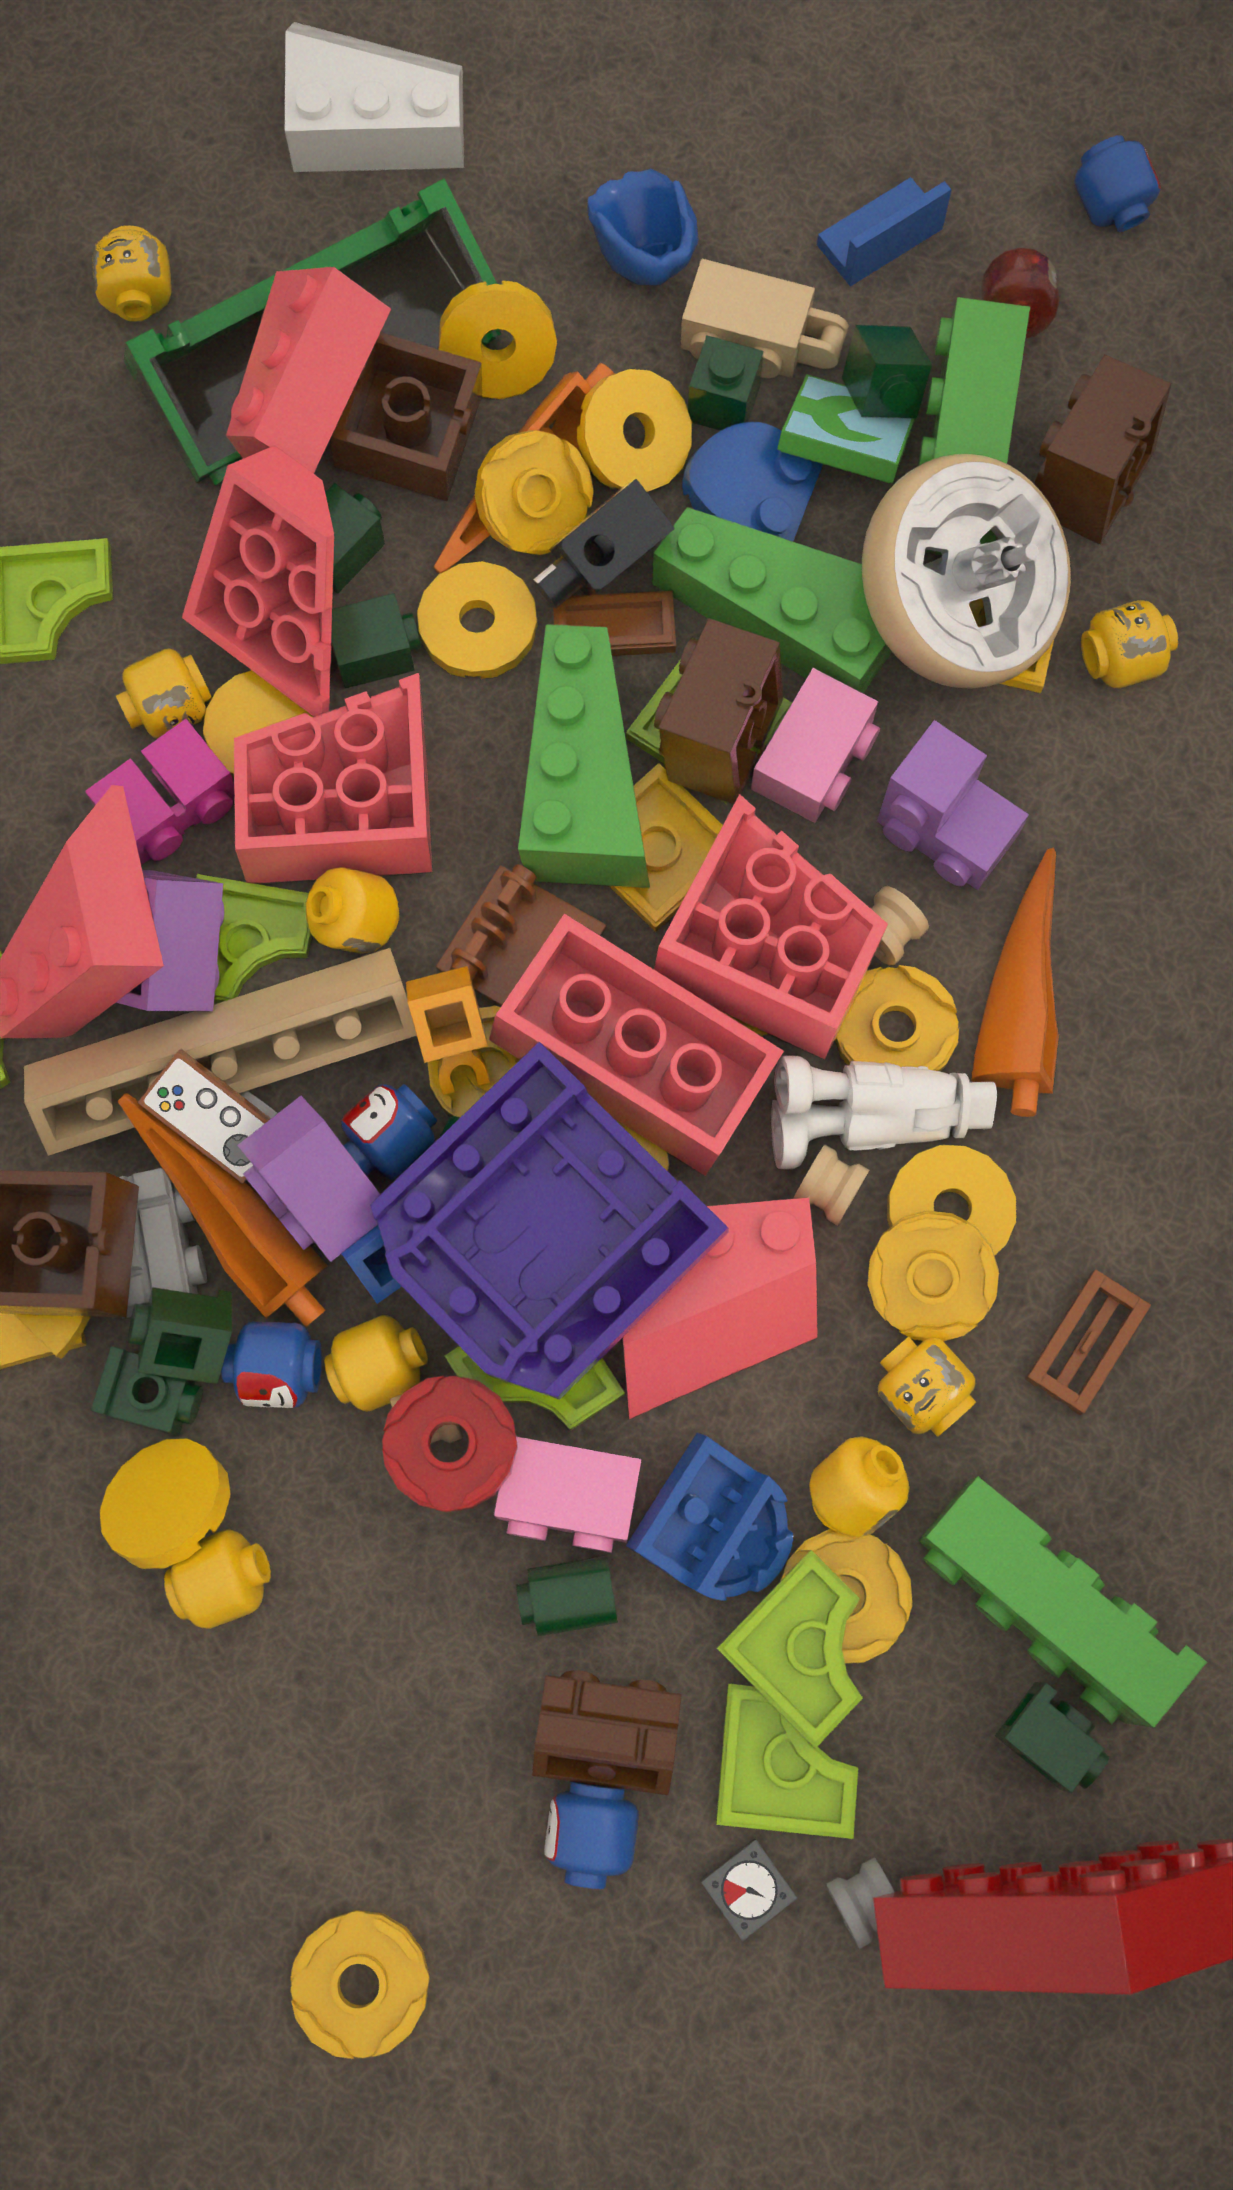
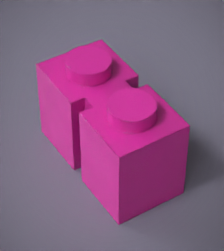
(191, 777)

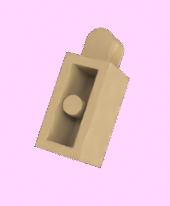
(761, 315)

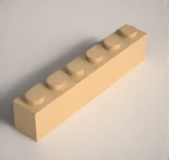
(240, 1042)

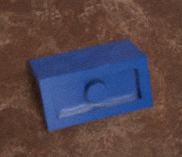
(884, 229)

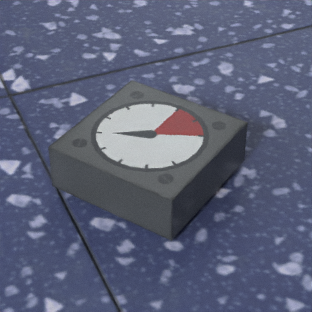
(748, 1889)

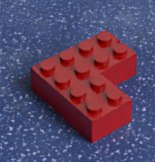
(1075, 1930)

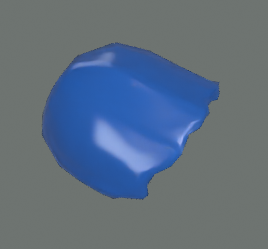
(644, 226)

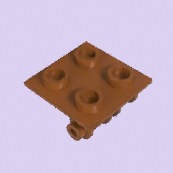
(508, 931)

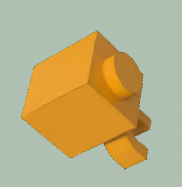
(448, 1023)

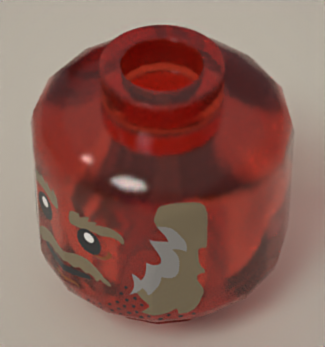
(1024, 279)

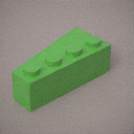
(976, 382)
(775, 591)
(579, 783)
(1058, 1607)

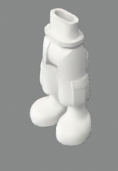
(878, 1107)

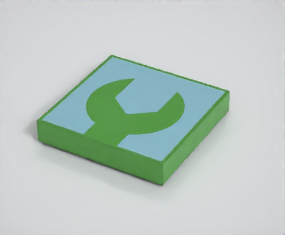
(830, 431)

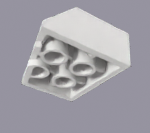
(368, 105)

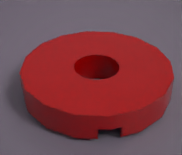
(409, 1437)

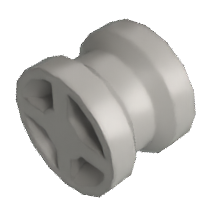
(855, 1899)

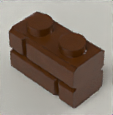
(607, 1733)

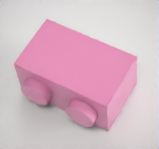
(815, 746)
(570, 1493)

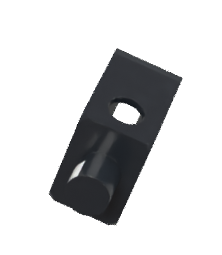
(623, 532)

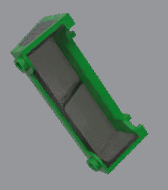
(406, 260)

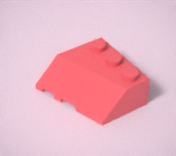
(304, 363)
(84, 933)
(770, 936)
(731, 1309)

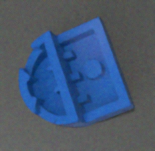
(750, 481)
(716, 1524)

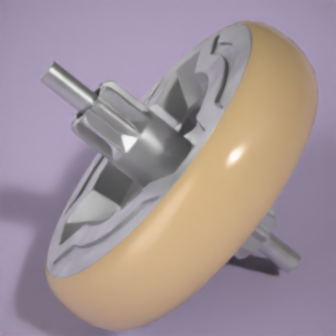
(926, 607)

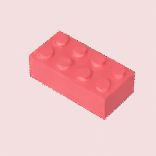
(637, 1043)

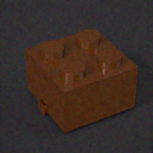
(409, 416)
(1101, 446)
(720, 710)
(66, 1243)

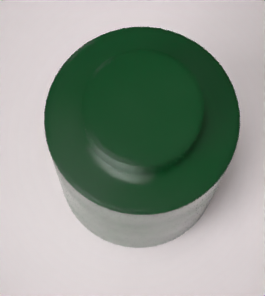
(568, 1596)

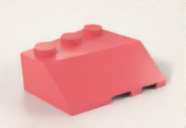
(270, 576)
(336, 791)

